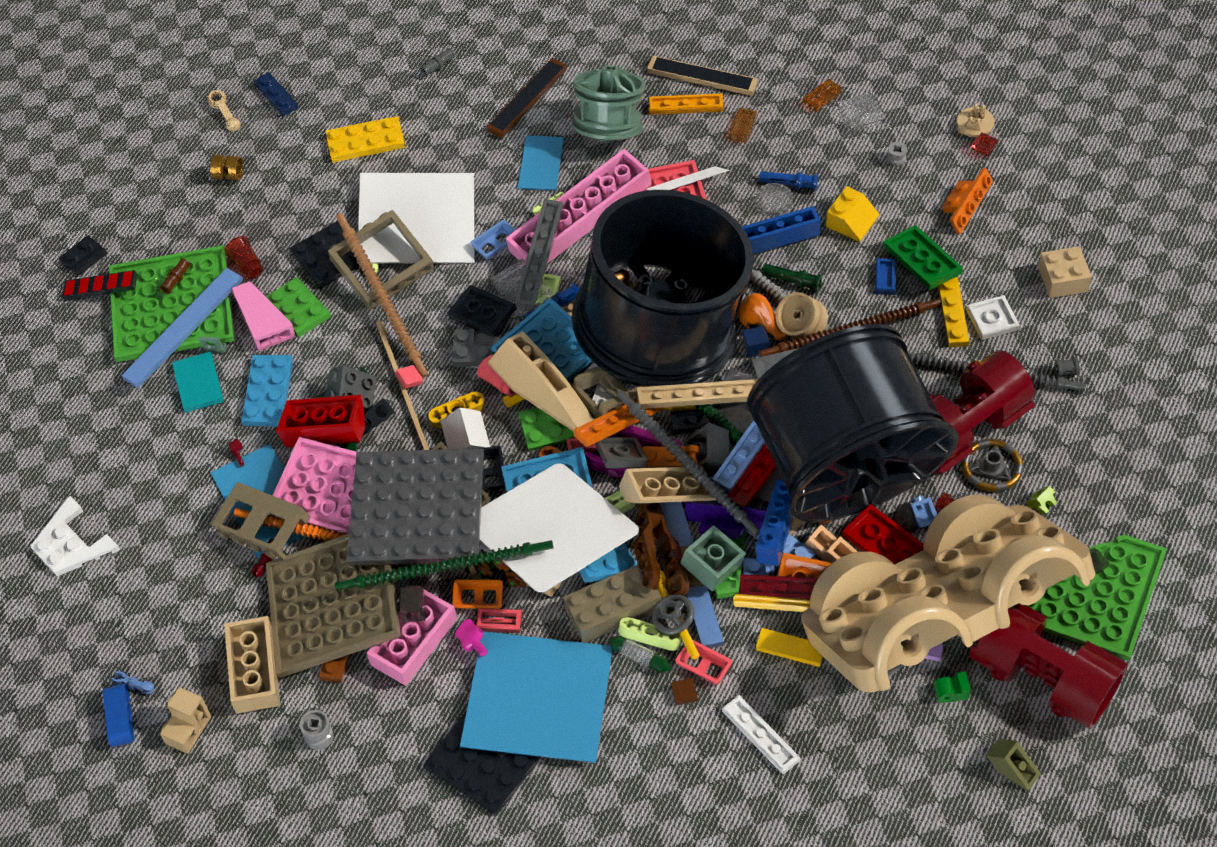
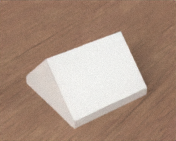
(464, 430)

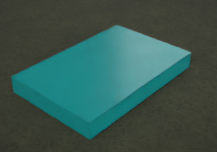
(198, 382)

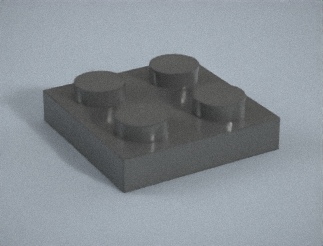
(621, 452)

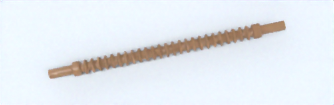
(364, 262)

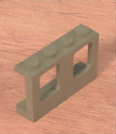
(609, 382)
(262, 506)

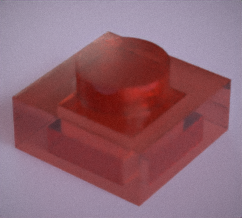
(984, 144)

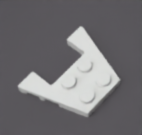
(62, 548)

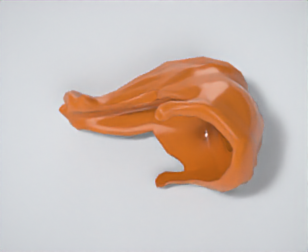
(757, 310)

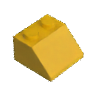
(851, 214)

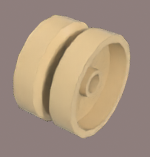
(801, 315)

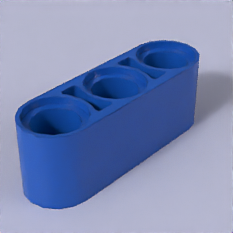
(118, 715)

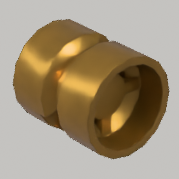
(226, 167)

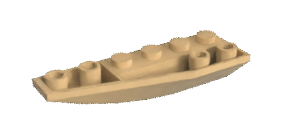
(538, 381)

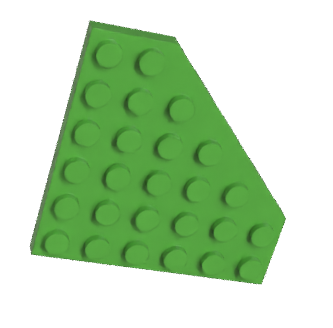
(1112, 604)

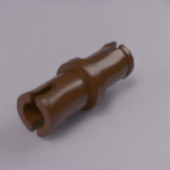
(175, 276)

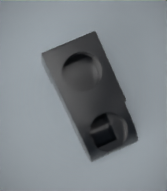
(377, 414)

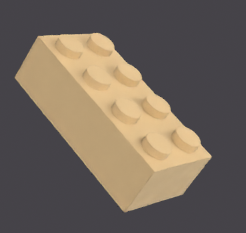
(251, 665)

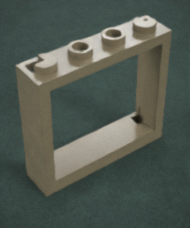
(398, 282)

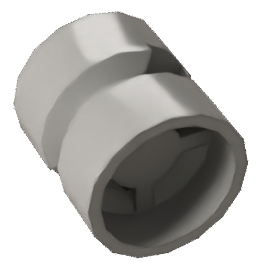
(316, 729)

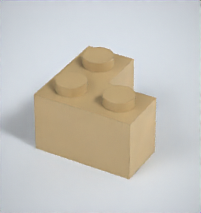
(187, 720)

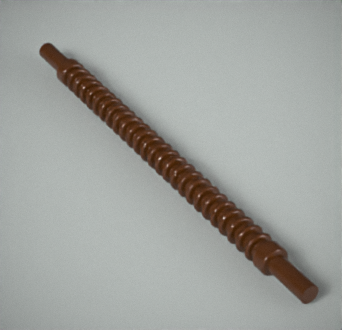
(918, 308)

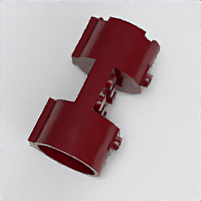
(993, 391)
(1080, 682)

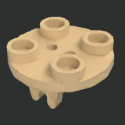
(974, 121)

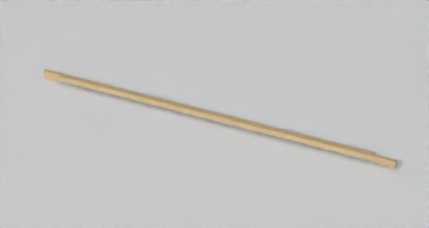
(382, 330)

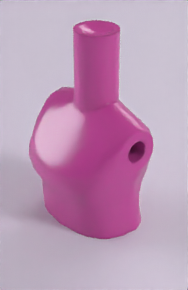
(470, 637)

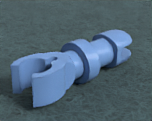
(133, 683)

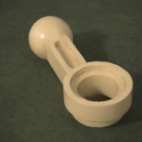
(232, 123)

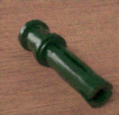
(800, 278)

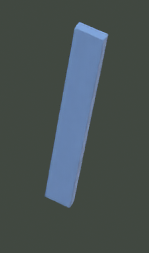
(181, 328)
(704, 614)

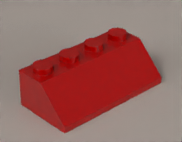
(322, 420)

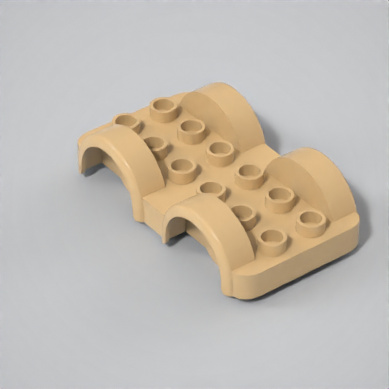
(971, 570)

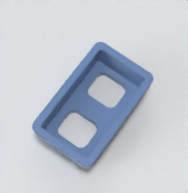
(490, 236)

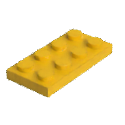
(365, 139)

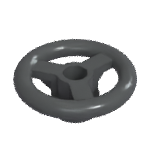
(669, 605)

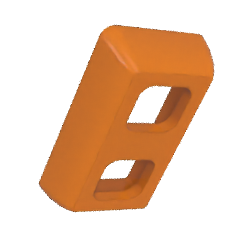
(478, 587)

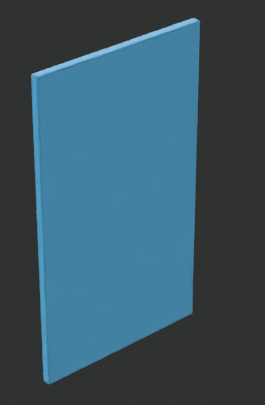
(541, 163)

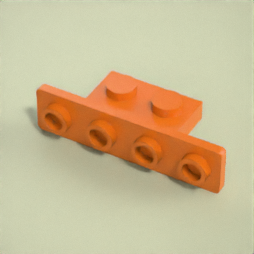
(966, 198)

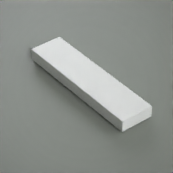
(761, 734)

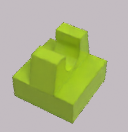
(1040, 498)

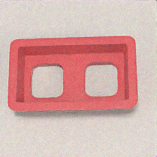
(708, 657)

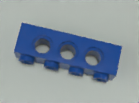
(775, 527)

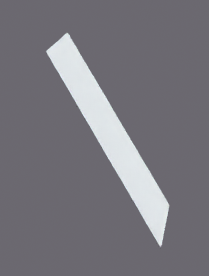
(689, 179)

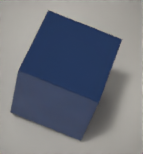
(755, 341)

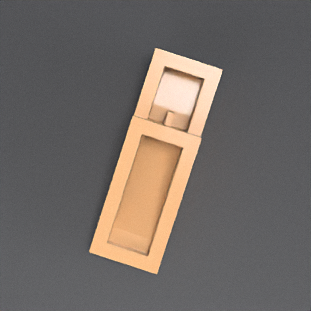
(828, 546)

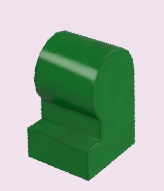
(952, 688)

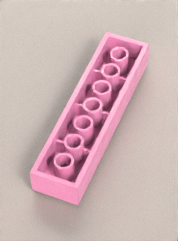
(585, 203)

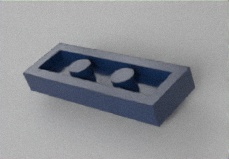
(276, 94)

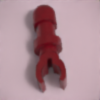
(259, 568)

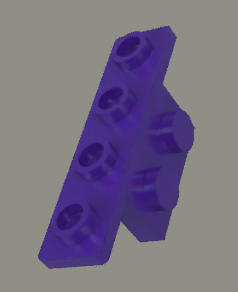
(714, 514)

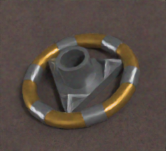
(993, 466)

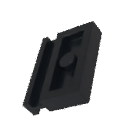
(83, 255)

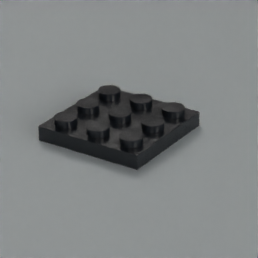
(314, 256)

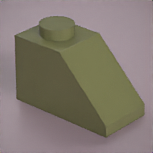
(1013, 763)

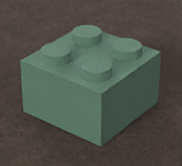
(712, 558)

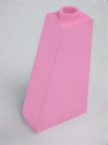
(262, 318)

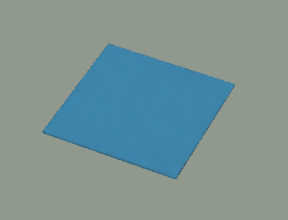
(538, 697)

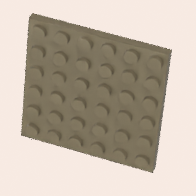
(316, 621)

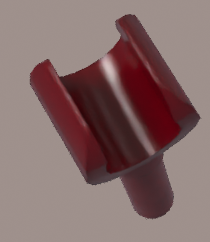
(235, 447)

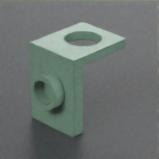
(218, 348)

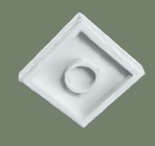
(992, 317)

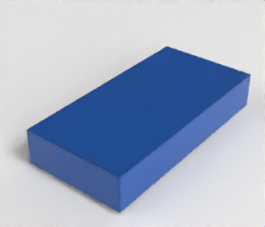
(885, 276)

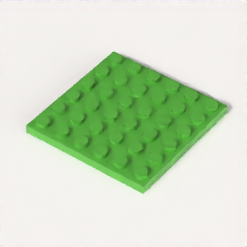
(147, 312)

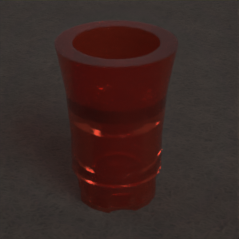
(244, 256)

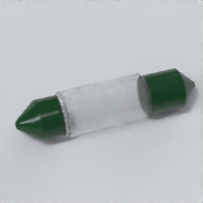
(639, 654)

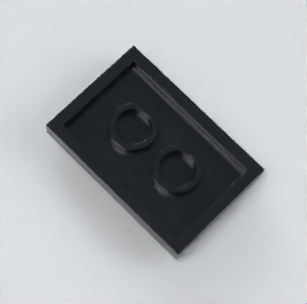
(481, 310)

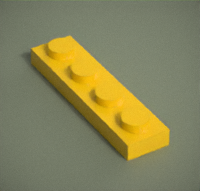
(953, 314)

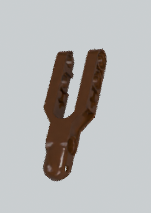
(655, 533)

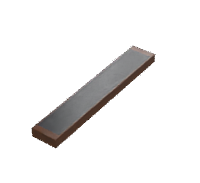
(526, 98)

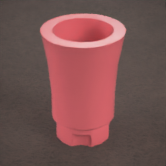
(487, 374)

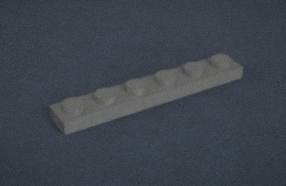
(539, 253)

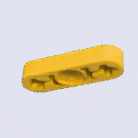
(460, 402)

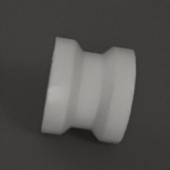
(897, 153)

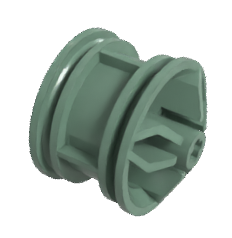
(608, 104)

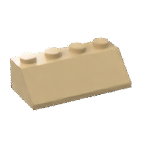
(662, 485)

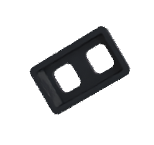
(493, 452)

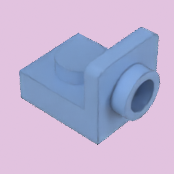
(923, 511)
(752, 567)

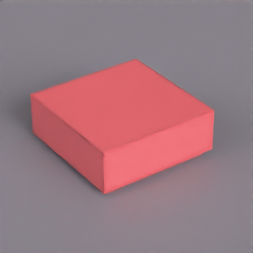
(409, 376)

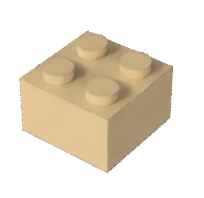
(1064, 272)

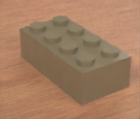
(602, 605)

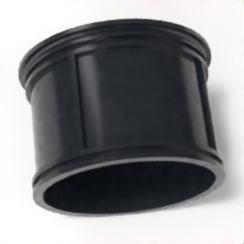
(652, 330)
(849, 422)

